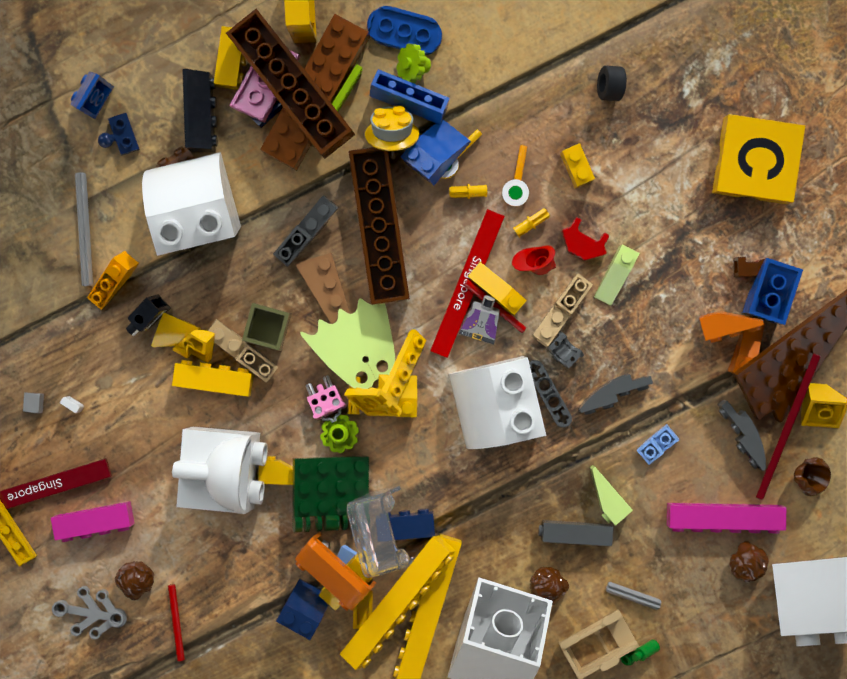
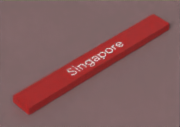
(462, 296)

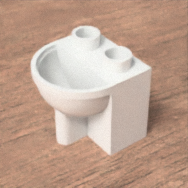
(220, 470)
(812, 599)

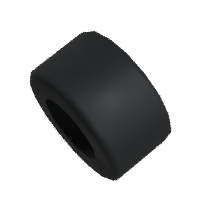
(611, 83)

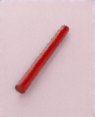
(503, 313)
(176, 622)

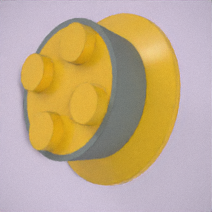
(391, 130)

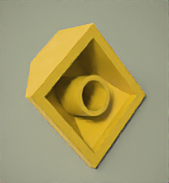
(408, 399)
(823, 407)

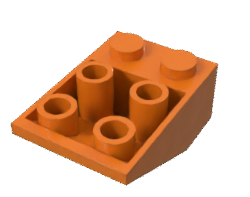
(724, 323)

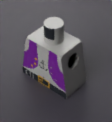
(481, 321)

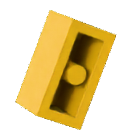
(577, 166)

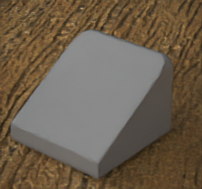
(33, 402)

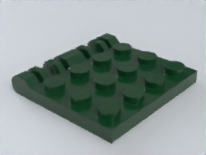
(325, 488)

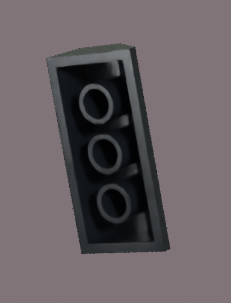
(199, 111)

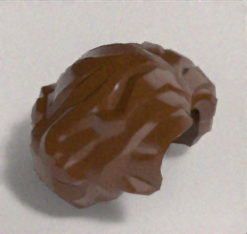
(813, 476)
(749, 562)
(134, 579)
(548, 584)

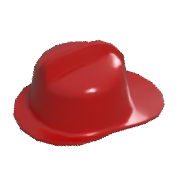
(535, 259)

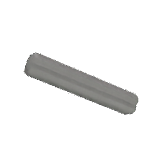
(633, 595)

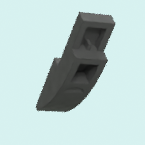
(305, 231)
(606, 396)
(749, 438)

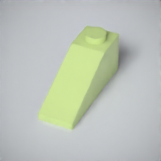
(616, 274)
(610, 501)

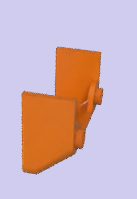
(332, 573)

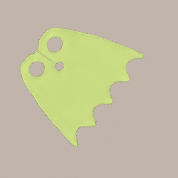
(352, 338)

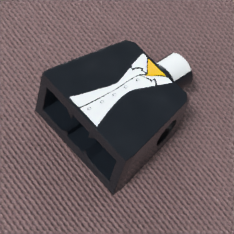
(147, 314)

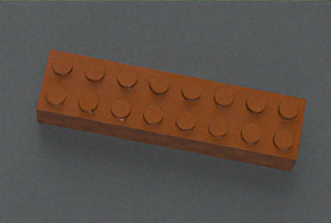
(329, 69)

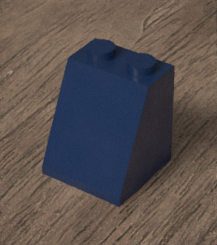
(303, 610)

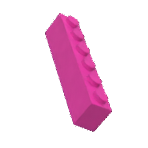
(726, 516)

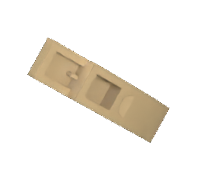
(562, 310)
(242, 351)

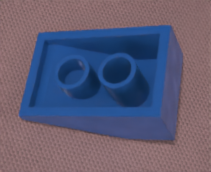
(91, 94)
(435, 151)
(773, 292)

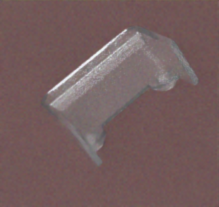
(374, 533)

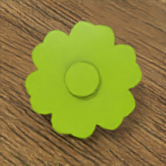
(412, 63)
(340, 434)

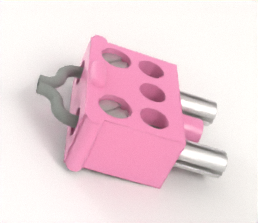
(326, 407)

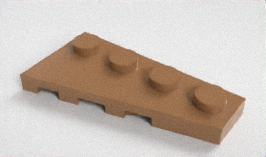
(324, 282)

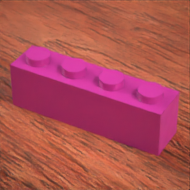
(92, 520)

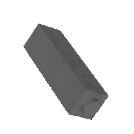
(576, 533)

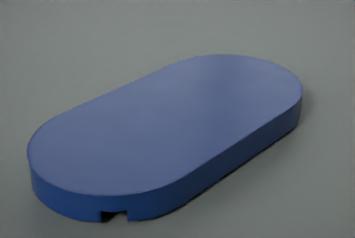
(399, 27)

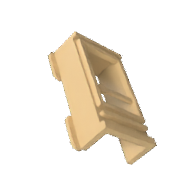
(619, 631)

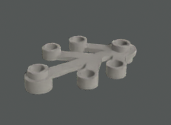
(92, 613)

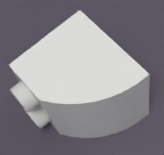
(189, 204)
(497, 404)
(501, 634)

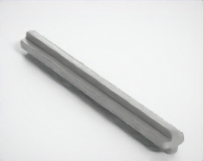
(84, 229)

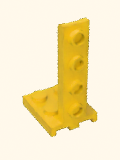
(384, 402)

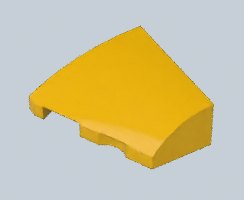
(172, 331)
(197, 343)

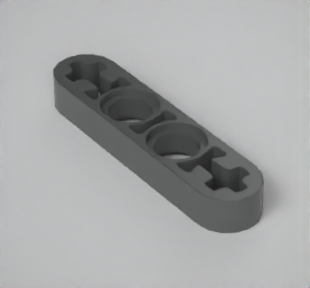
(552, 391)

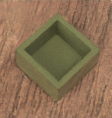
(266, 326)

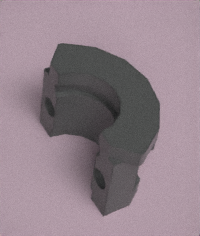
(564, 351)

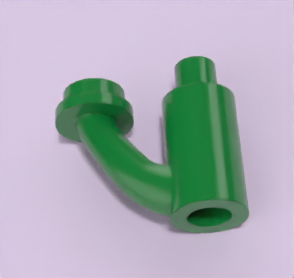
(641, 653)

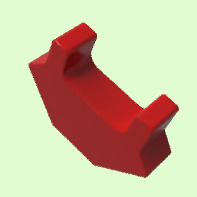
(581, 244)

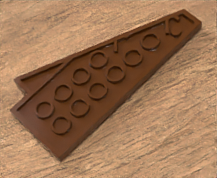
(776, 373)

